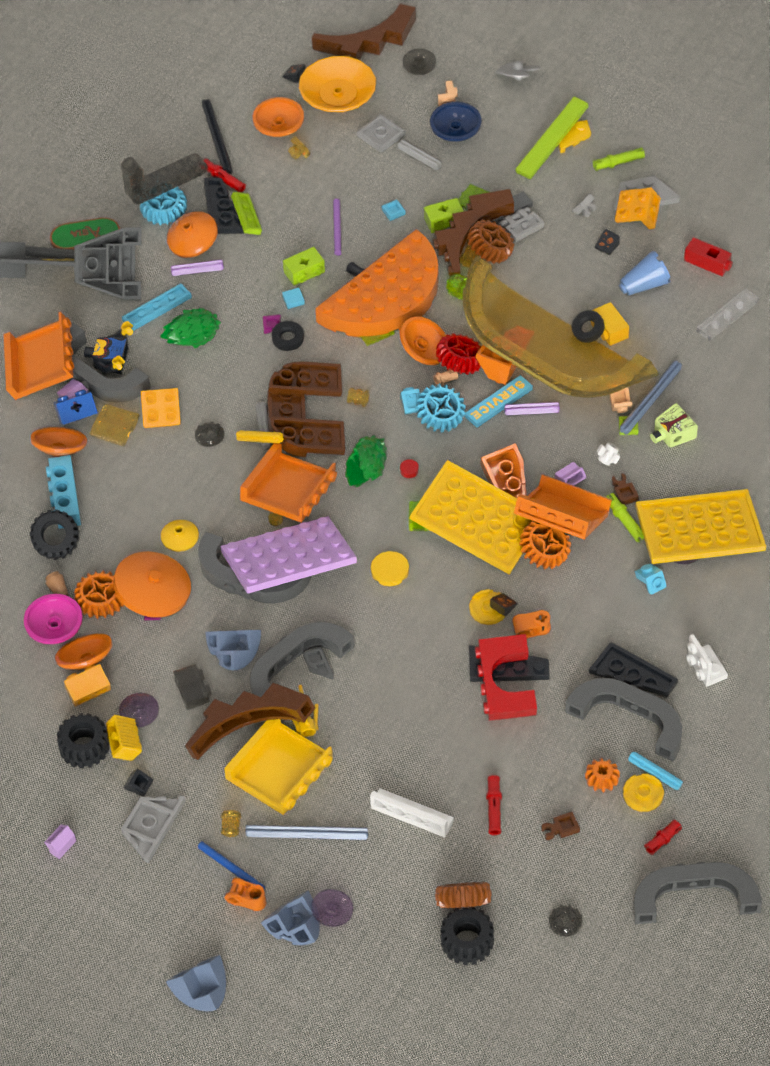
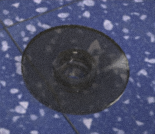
(419, 61)

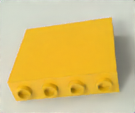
(277, 765)

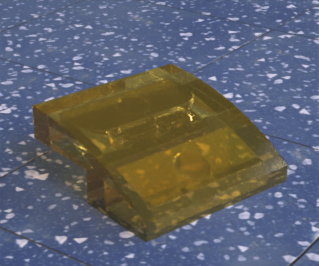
(114, 424)

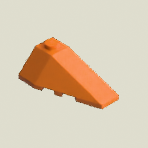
(495, 366)
(505, 470)

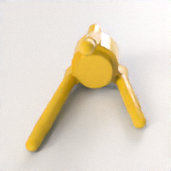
(310, 726)

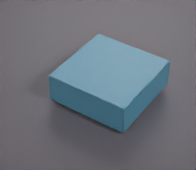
(393, 210)
(293, 298)

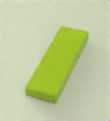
(246, 213)

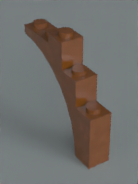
(372, 41)
(480, 206)
(223, 718)

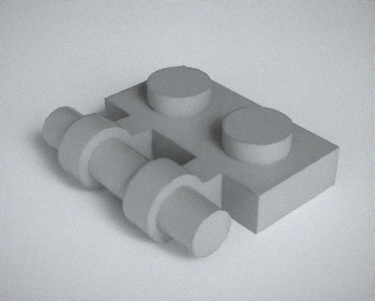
(524, 226)

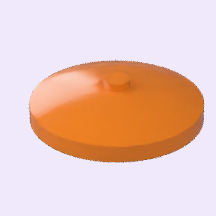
(152, 584)

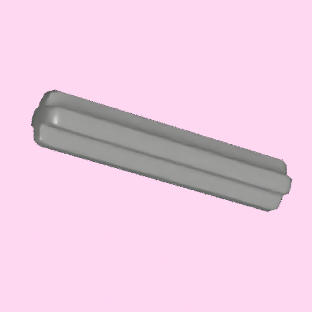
(419, 155)
(263, 421)

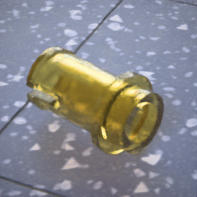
(275, 519)

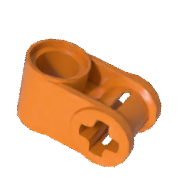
(532, 624)
(243, 893)

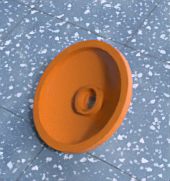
(278, 117)
(192, 234)
(421, 338)
(58, 441)
(84, 651)

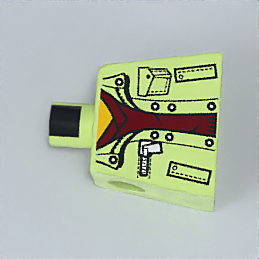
(674, 427)

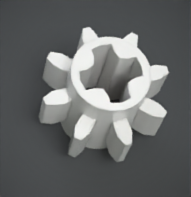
(608, 454)

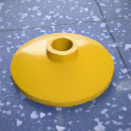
(179, 535)

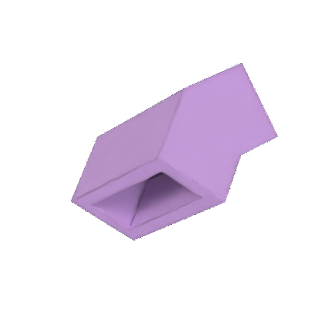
(70, 388)
(571, 474)
(60, 841)

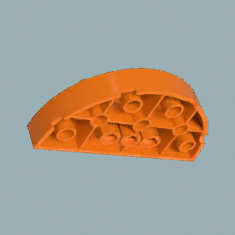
(386, 292)

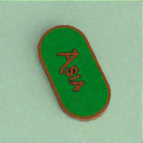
(74, 233)

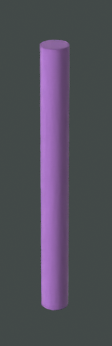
(337, 227)

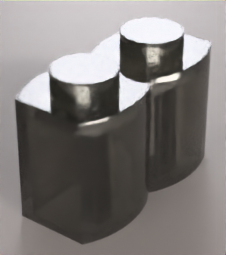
(191, 686)

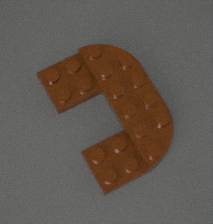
(287, 408)

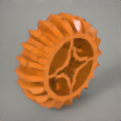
(535, 545)
(97, 595)

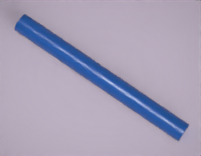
(228, 864)

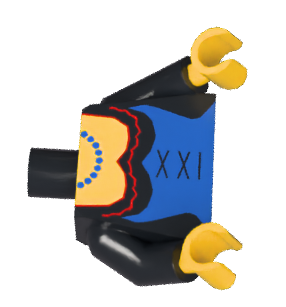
(111, 351)

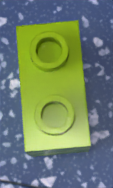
(439, 214)
(303, 266)

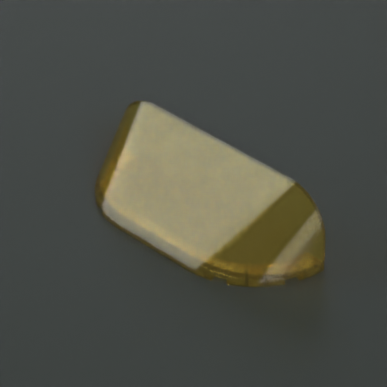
(544, 343)

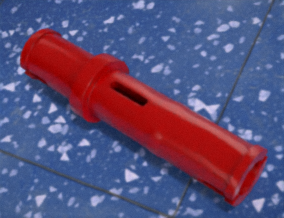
(217, 172)
(494, 808)

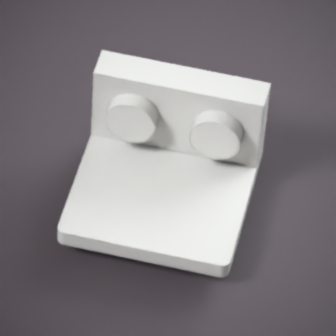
(705, 662)

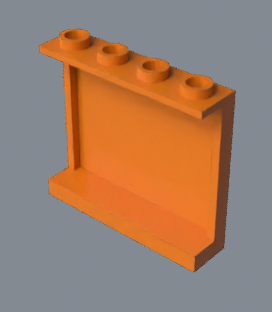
(38, 358)
(286, 484)
(564, 507)

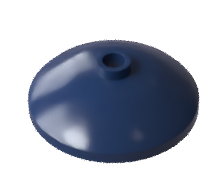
(455, 121)

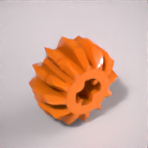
(602, 775)

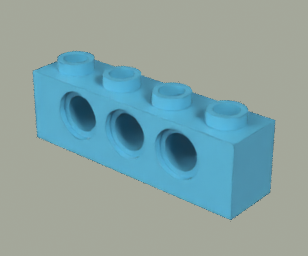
(63, 487)

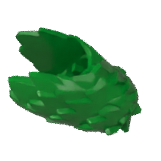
(191, 328)
(366, 461)

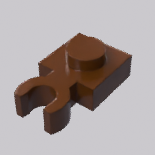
(624, 492)
(563, 825)

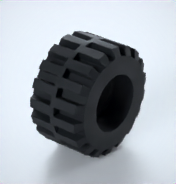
(46, 520)
(86, 753)
(470, 950)

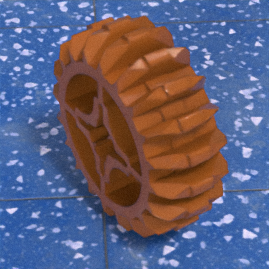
(490, 241)
(463, 894)

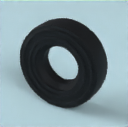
(287, 326)
(592, 335)

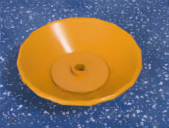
(337, 84)

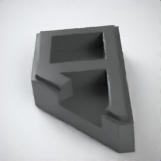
(317, 663)

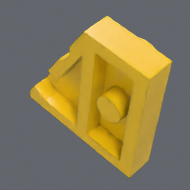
(578, 133)

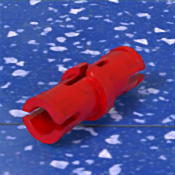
(663, 837)

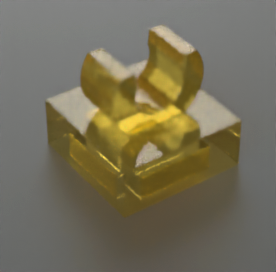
(298, 149)

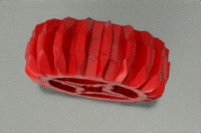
(458, 353)

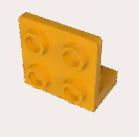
(638, 206)
(160, 408)

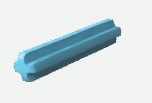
(655, 770)

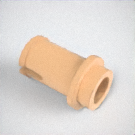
(445, 377)

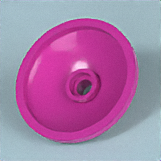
(53, 611)

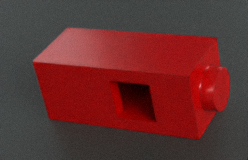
(708, 257)

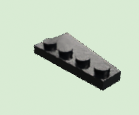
(220, 207)
(532, 669)
(631, 669)

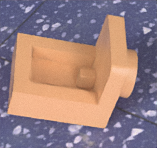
(449, 96)
(620, 401)

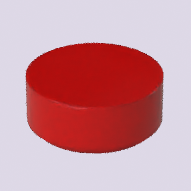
(409, 468)

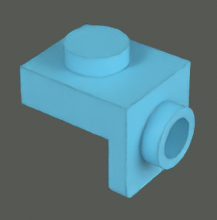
(652, 577)

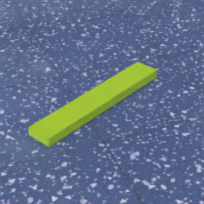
(552, 137)

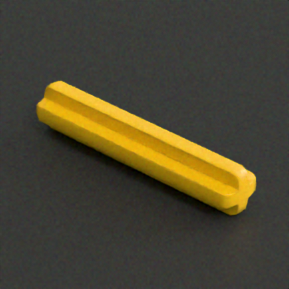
(259, 436)

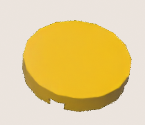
(389, 568)
(481, 610)
(643, 792)

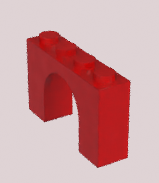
(498, 702)

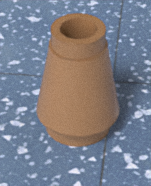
(56, 583)

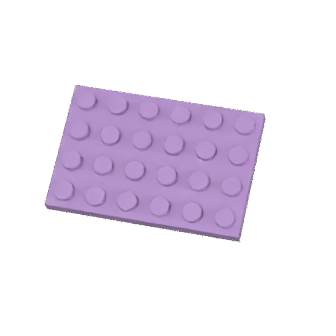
(288, 554)

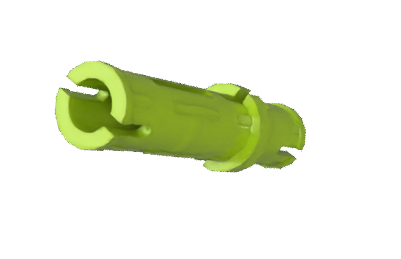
(613, 160)
(620, 511)

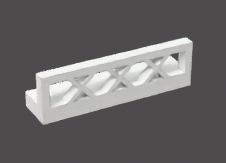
(411, 812)

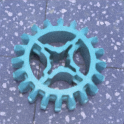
(165, 207)
(435, 398)

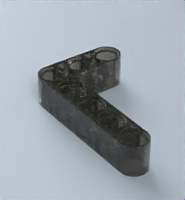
(143, 188)

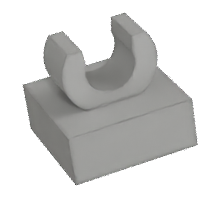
(584, 205)

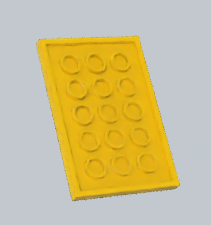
(473, 516)
(700, 526)

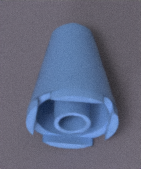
(645, 275)

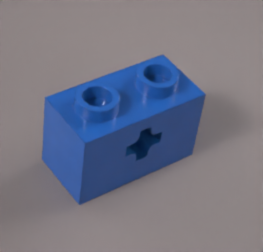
(85, 408)

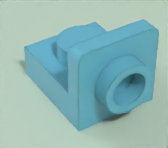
(409, 397)

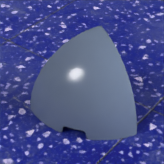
(233, 648)
(294, 921)
(202, 985)

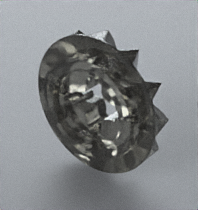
(215, 437)
(571, 926)

